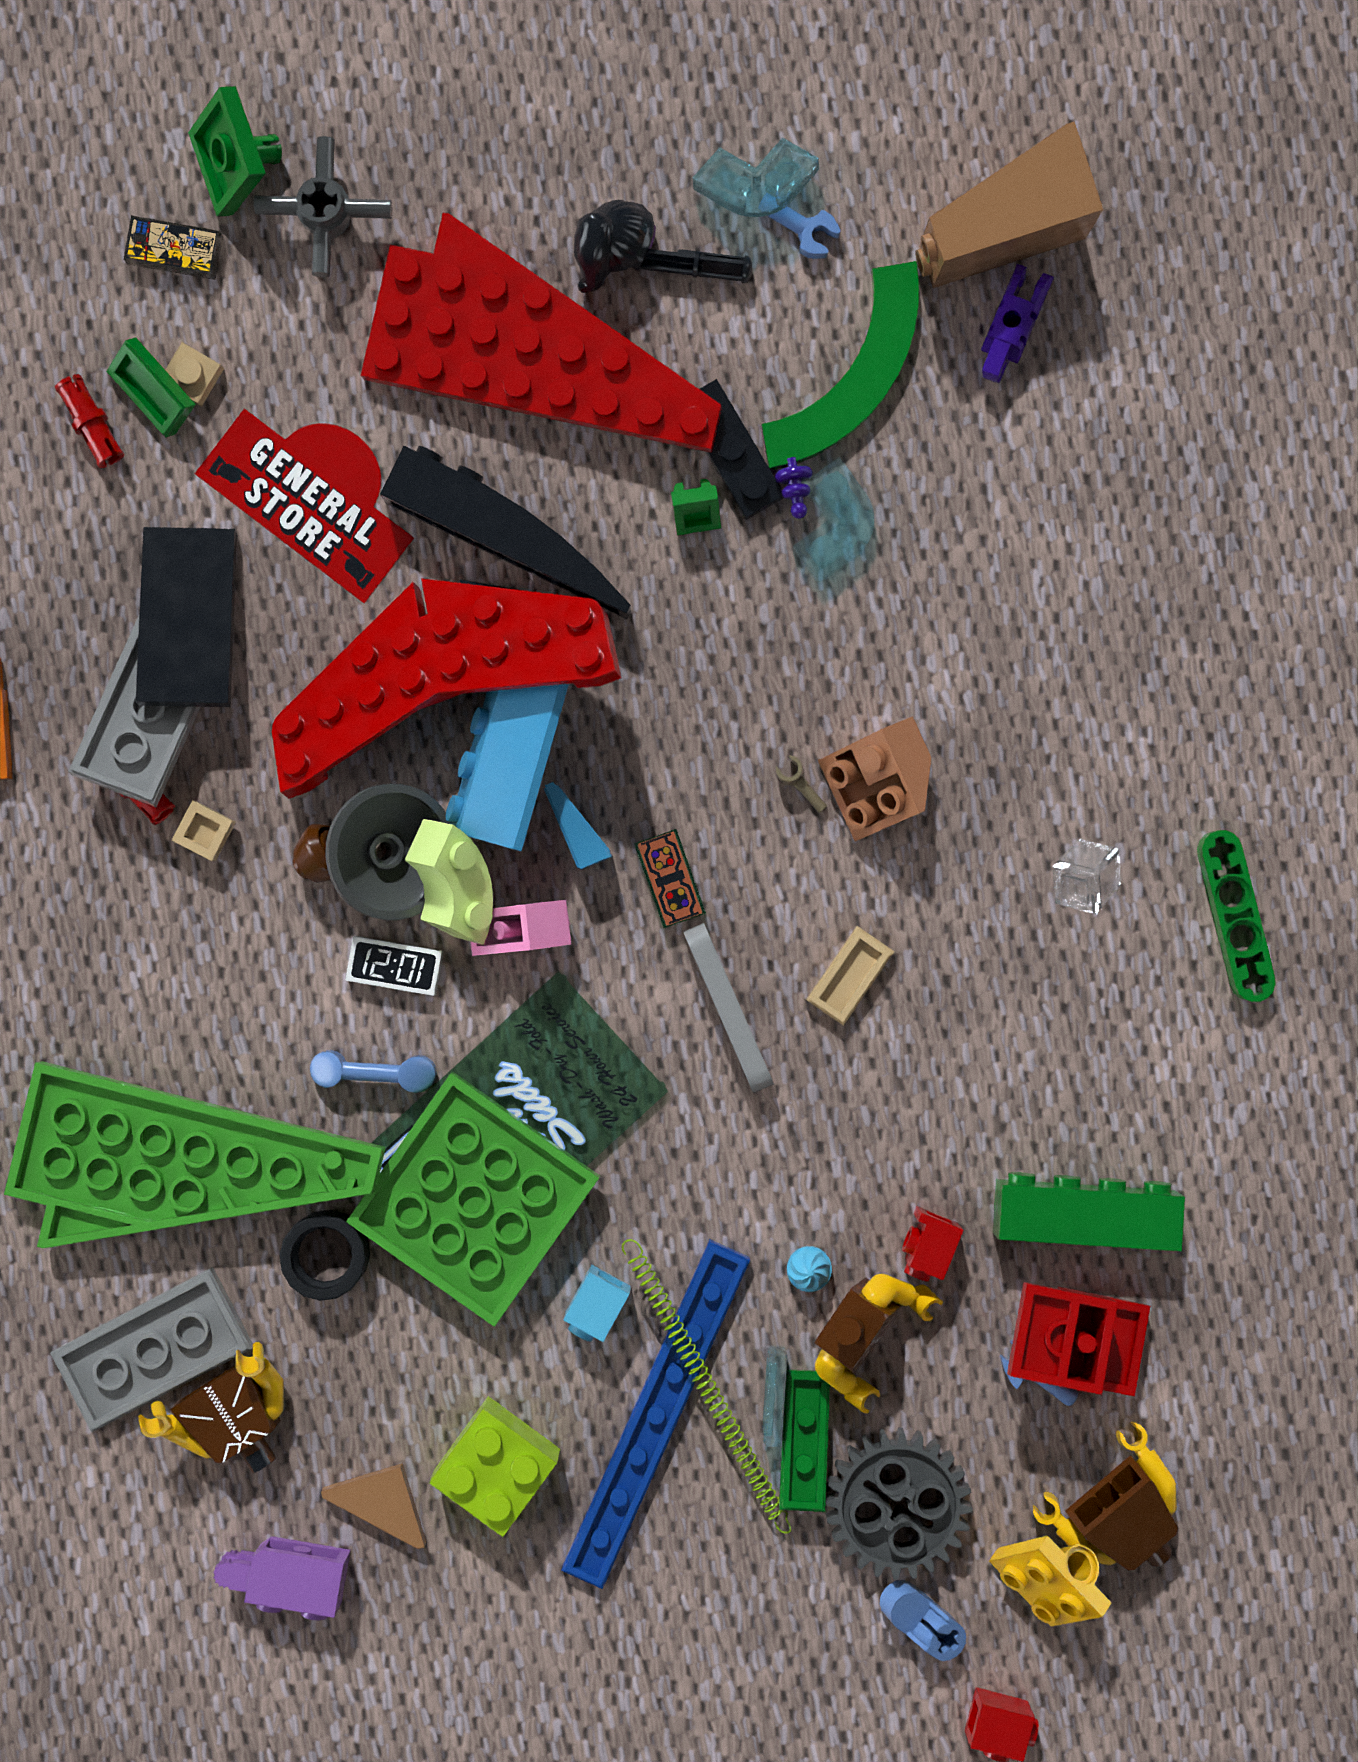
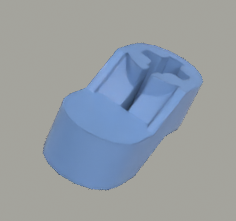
(937, 1635)

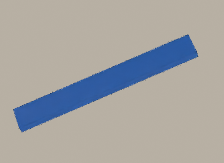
(654, 1416)

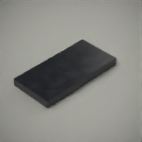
(186, 617)

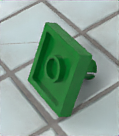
(229, 152)

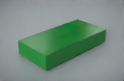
(150, 387)

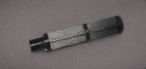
(698, 264)

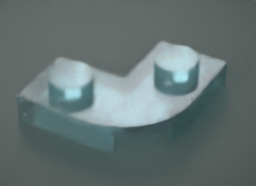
(759, 189)
(847, 525)

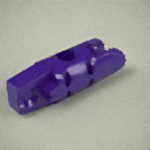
(1008, 343)

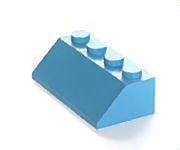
(506, 763)

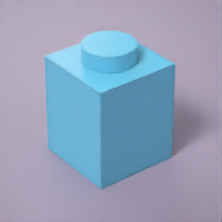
(596, 1305)

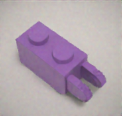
(287, 1576)

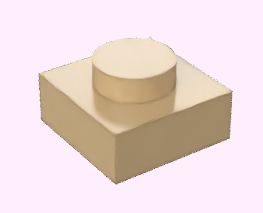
(194, 372)
(203, 831)

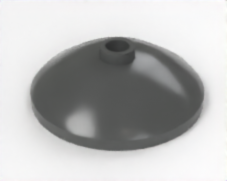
(385, 814)

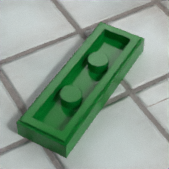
(804, 1442)

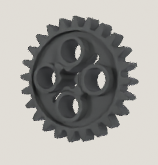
(874, 1535)

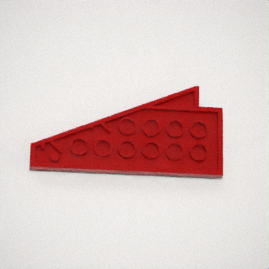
(503, 338)

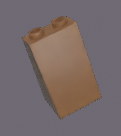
(1016, 213)

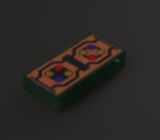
(670, 878)

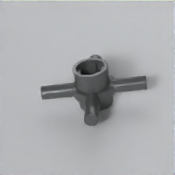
(336, 217)

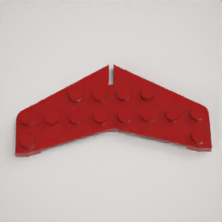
(411, 660)

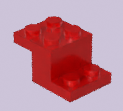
(1078, 1340)

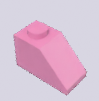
(526, 928)

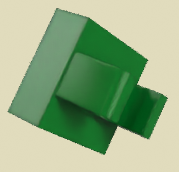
(696, 508)

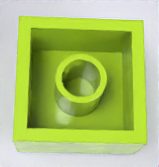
(495, 1466)

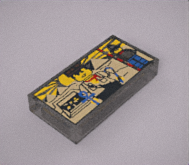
(173, 247)

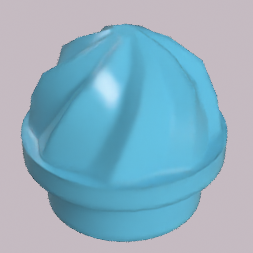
(809, 1269)

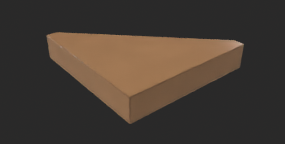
(381, 1500)

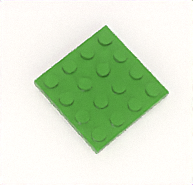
(473, 1199)

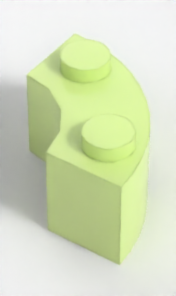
(454, 881)

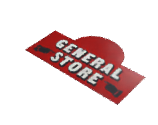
(312, 495)

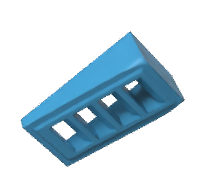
(581, 838)

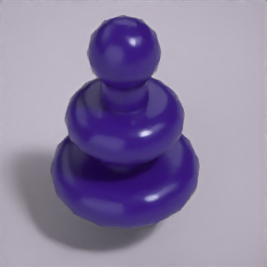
(796, 491)

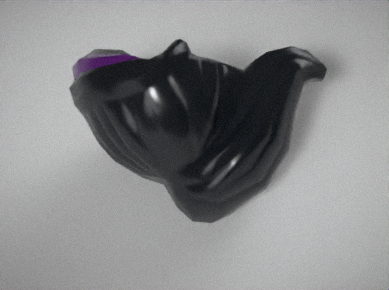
(611, 241)

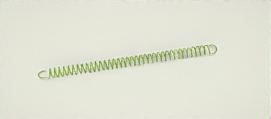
(708, 1390)

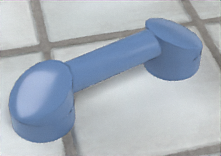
(413, 1074)

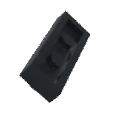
(739, 460)

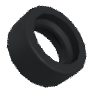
(302, 1281)

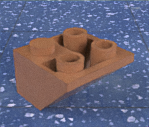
(880, 778)

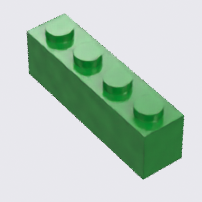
(1088, 1214)

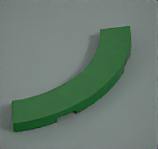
(864, 384)

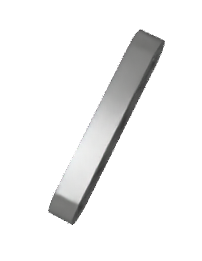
(728, 1008)

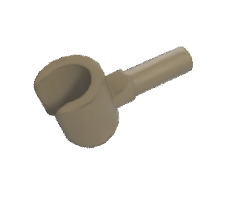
(802, 785)

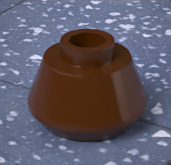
(310, 854)

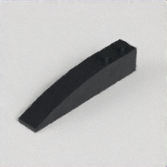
(491, 522)

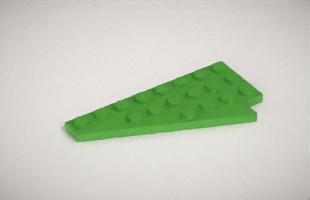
(147, 1159)

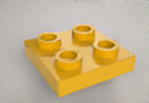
(1042, 1578)

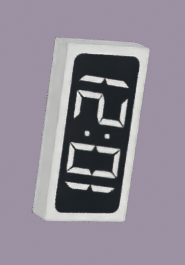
(394, 965)

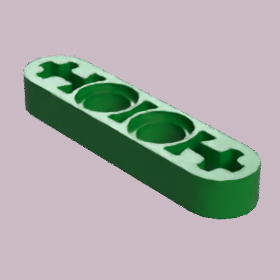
(1243, 913)

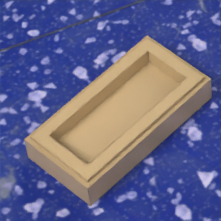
(850, 975)

